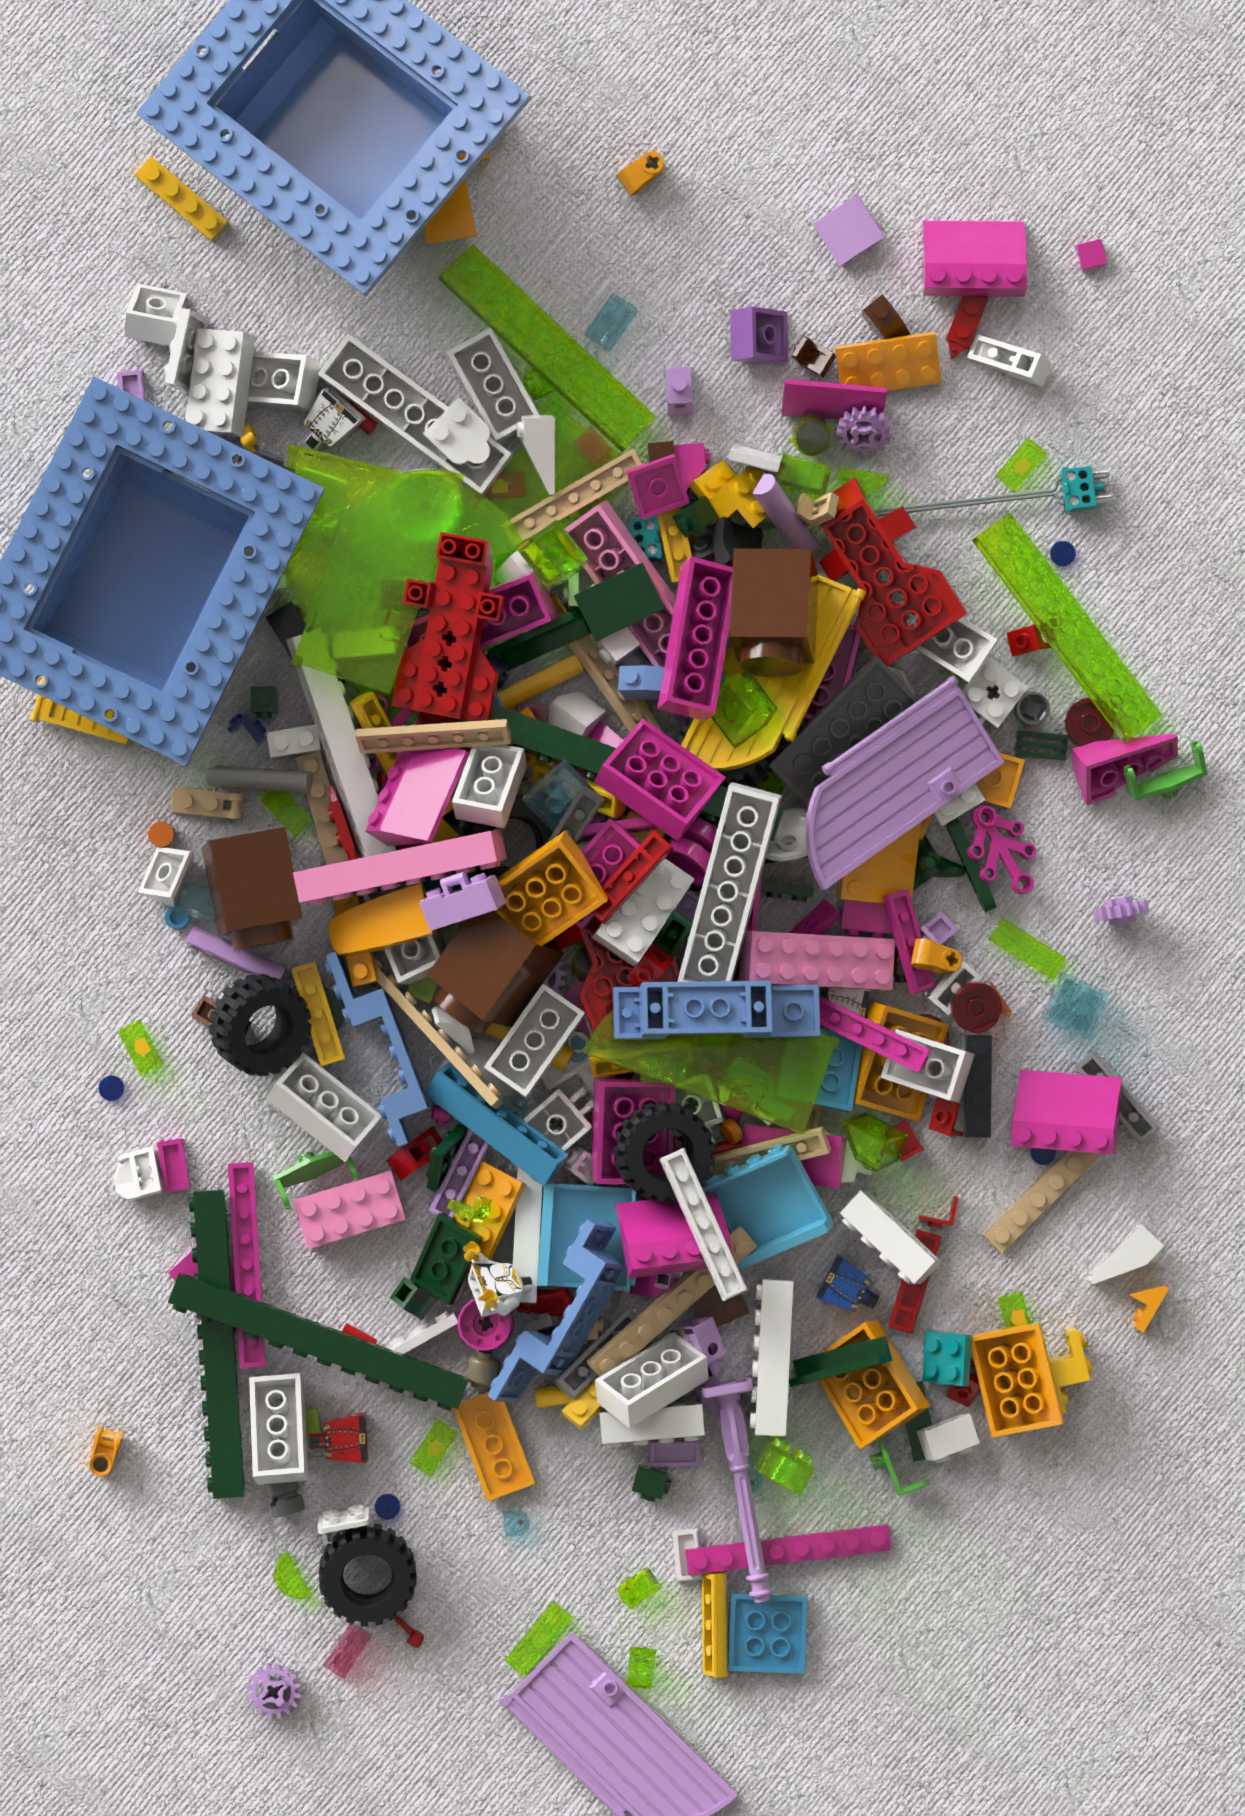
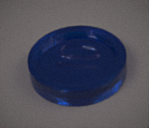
(1062, 553)
(111, 1088)
(1042, 1156)
(387, 1506)

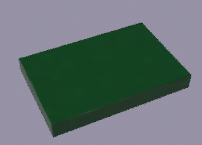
(619, 601)
(442, 1261)

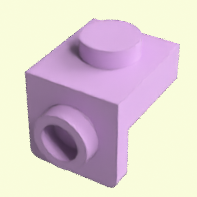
(938, 929)

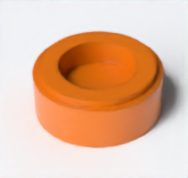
(161, 834)
(731, 1131)

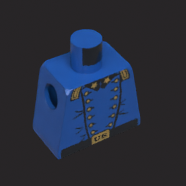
(846, 1286)

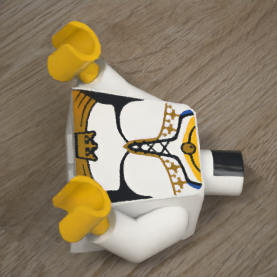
(494, 1283)

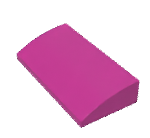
(829, 399)
(607, 854)
(822, 1170)

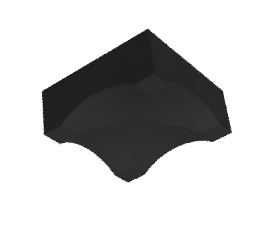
(731, 536)

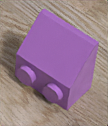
(759, 335)

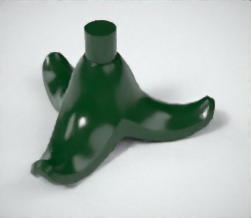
(932, 865)

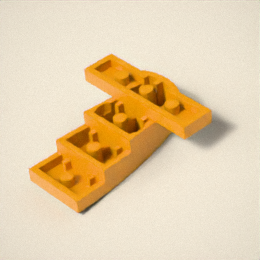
(455, 216)
(374, 927)

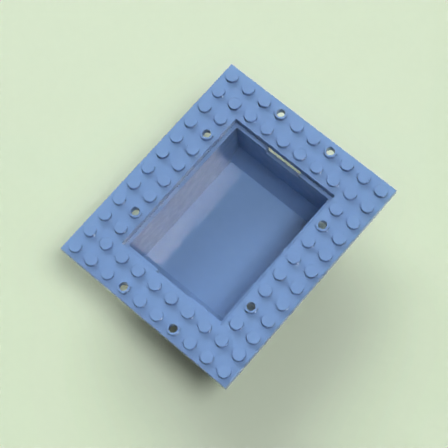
(336, 120)
(145, 569)

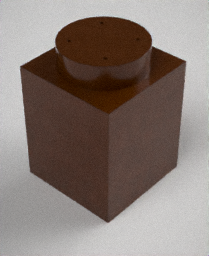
(773, 610)
(252, 888)
(490, 972)

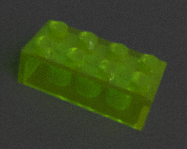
(783, 1464)

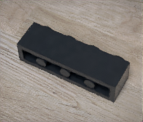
(288, 623)
(978, 1087)

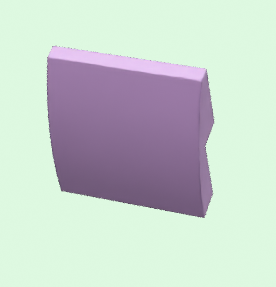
(849, 230)

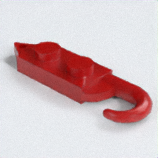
(965, 323)
(338, 816)

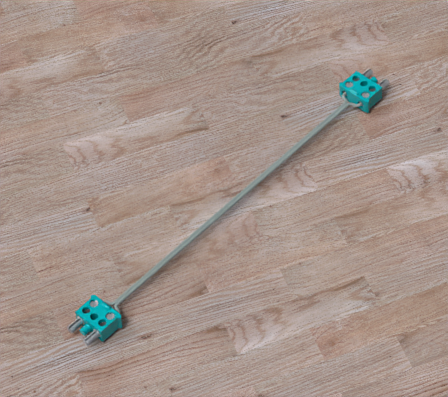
(1071, 492)

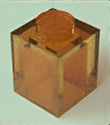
(593, 448)

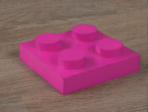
(657, 487)

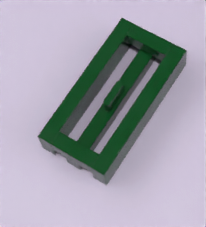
(1019, 743)

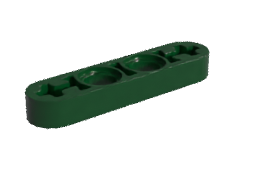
(971, 866)

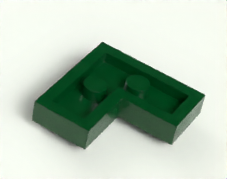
(442, 1156)

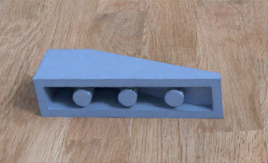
(643, 681)

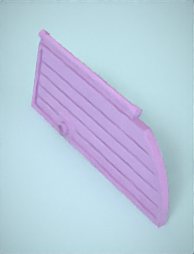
(895, 781)
(613, 1737)

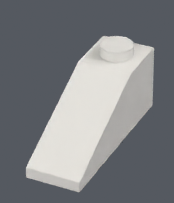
(1010, 360)
(538, 438)
(617, 646)
(1132, 1253)

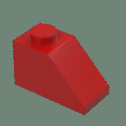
(414, 1153)

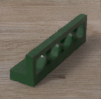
(542, 640)
(841, 1361)

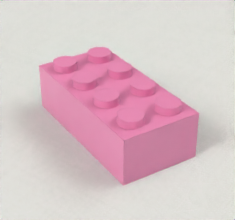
(350, 1209)

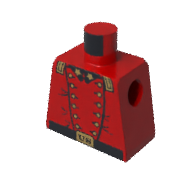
(343, 1439)

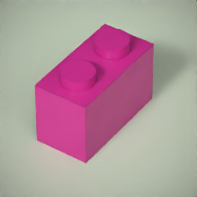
(865, 916)

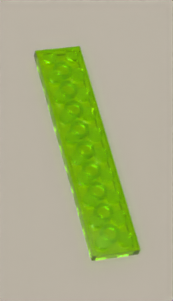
(547, 347)
(1067, 628)

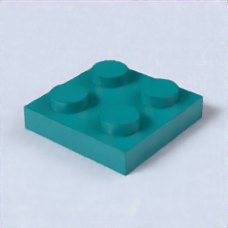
(947, 1358)

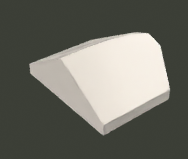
(575, 713)
(453, 1028)
(138, 1174)

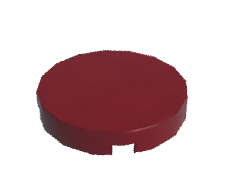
(1086, 723)
(976, 1007)

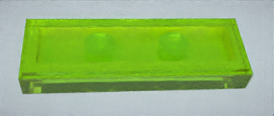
(1027, 948)
(538, 1638)

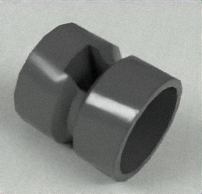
(1032, 709)
(285, 1498)

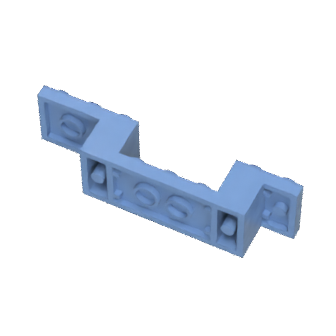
(716, 1007)
(367, 1009)
(558, 1351)

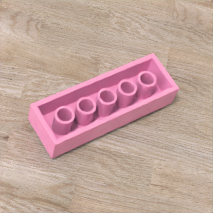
(817, 960)

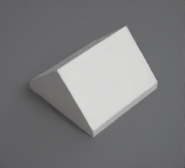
(167, 875)

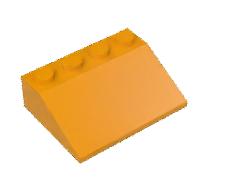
(884, 872)
(550, 890)
(882, 1093)
(1016, 1379)
(875, 1397)

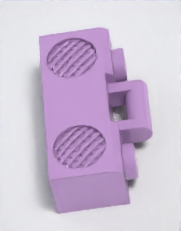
(471, 900)

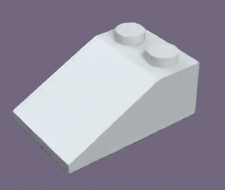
(284, 381)
(959, 649)
(942, 1075)

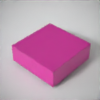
(1091, 254)

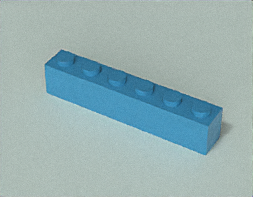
(498, 1127)

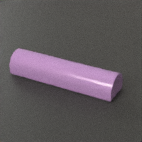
(783, 514)
(242, 959)
(460, 1173)

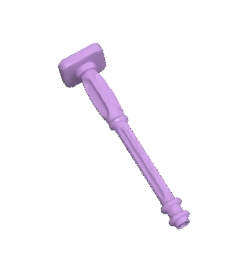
(737, 1451)

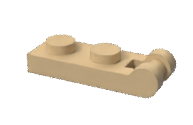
(207, 803)

